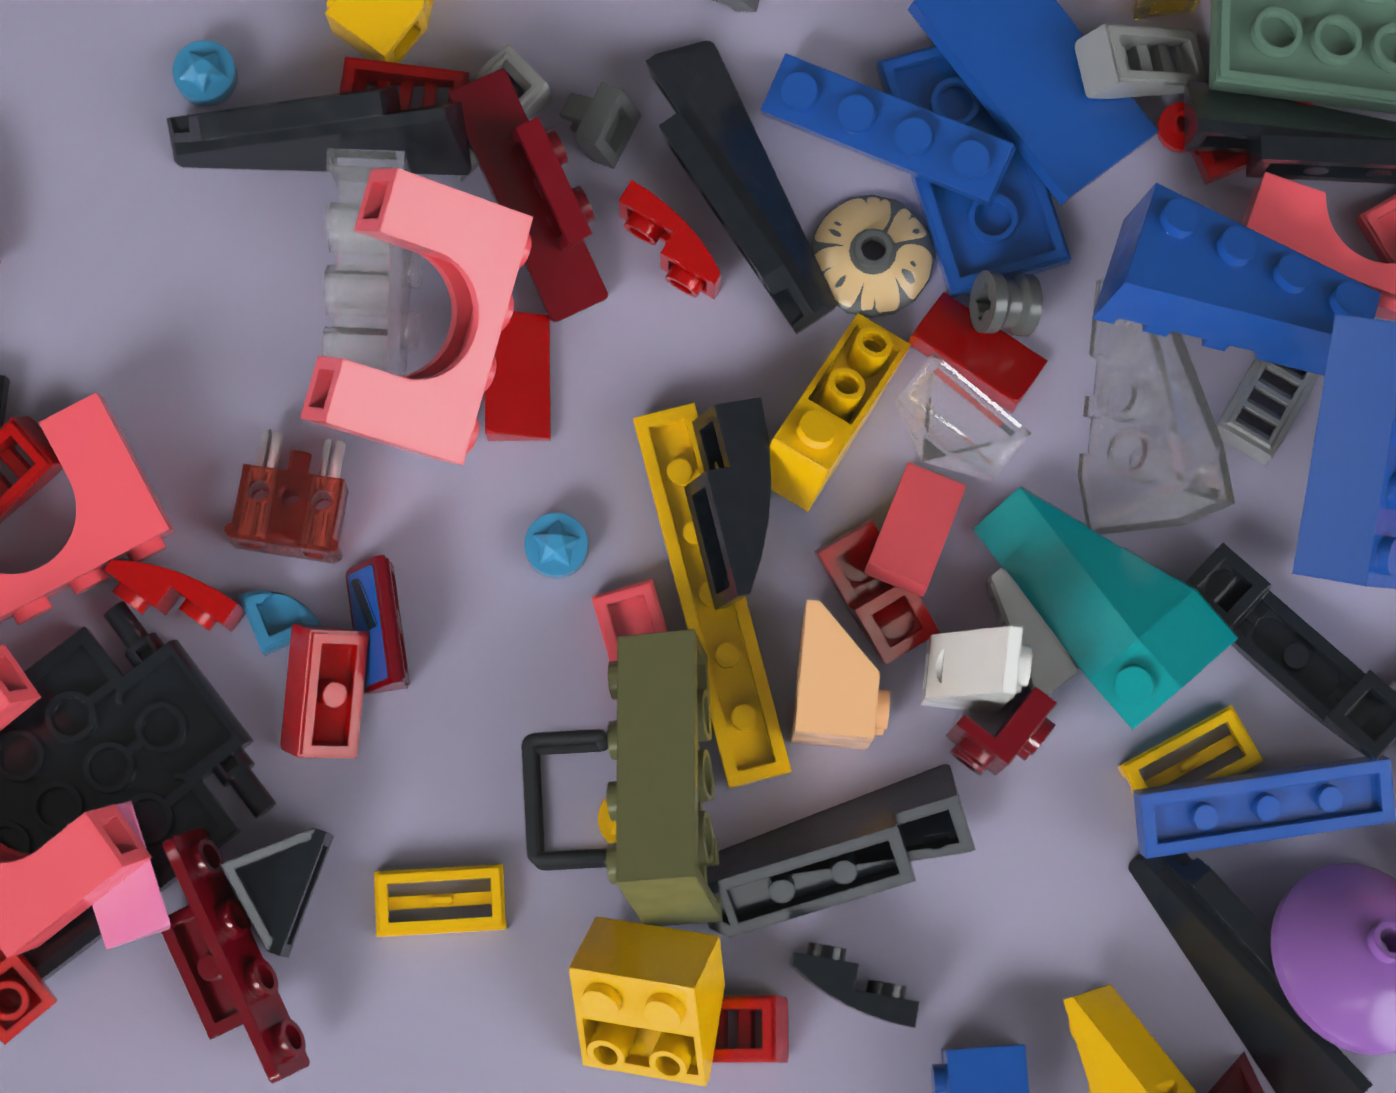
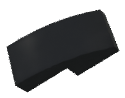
(829, 973)

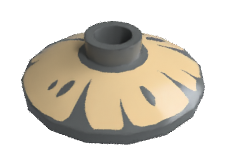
(878, 285)

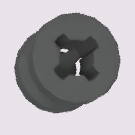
(1006, 303)

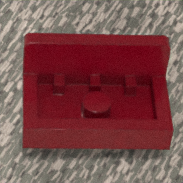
(1018, 735)

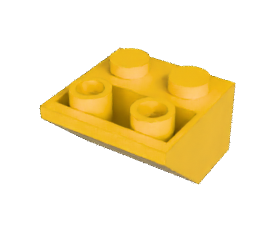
(648, 999)

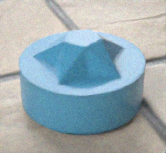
(205, 73)
(556, 545)

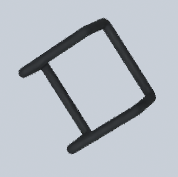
(549, 744)

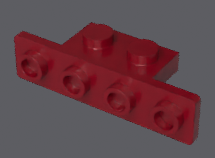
(526, 175)
(222, 960)

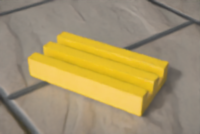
(1238, 736)
(495, 897)

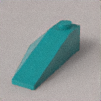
(1112, 611)

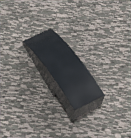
(731, 496)

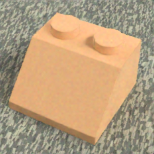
(835, 687)

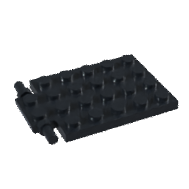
(118, 740)

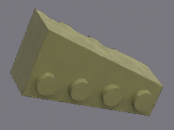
(662, 779)

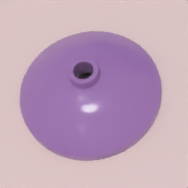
(1333, 956)

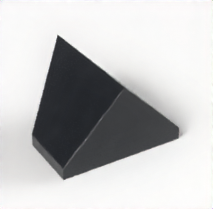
(278, 885)

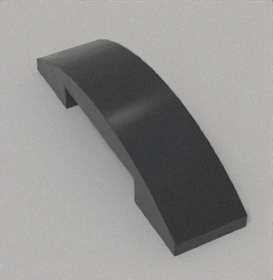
(1296, 656)

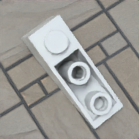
(975, 669)

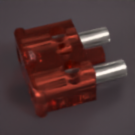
(296, 528)

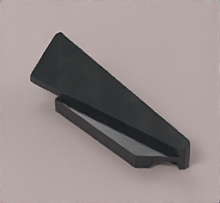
(299, 131)
(1290, 136)
(736, 179)
(839, 853)
(1236, 966)

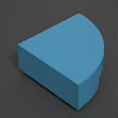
(273, 616)

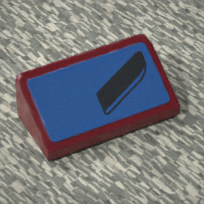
(377, 610)

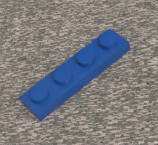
(888, 129)
(1264, 806)

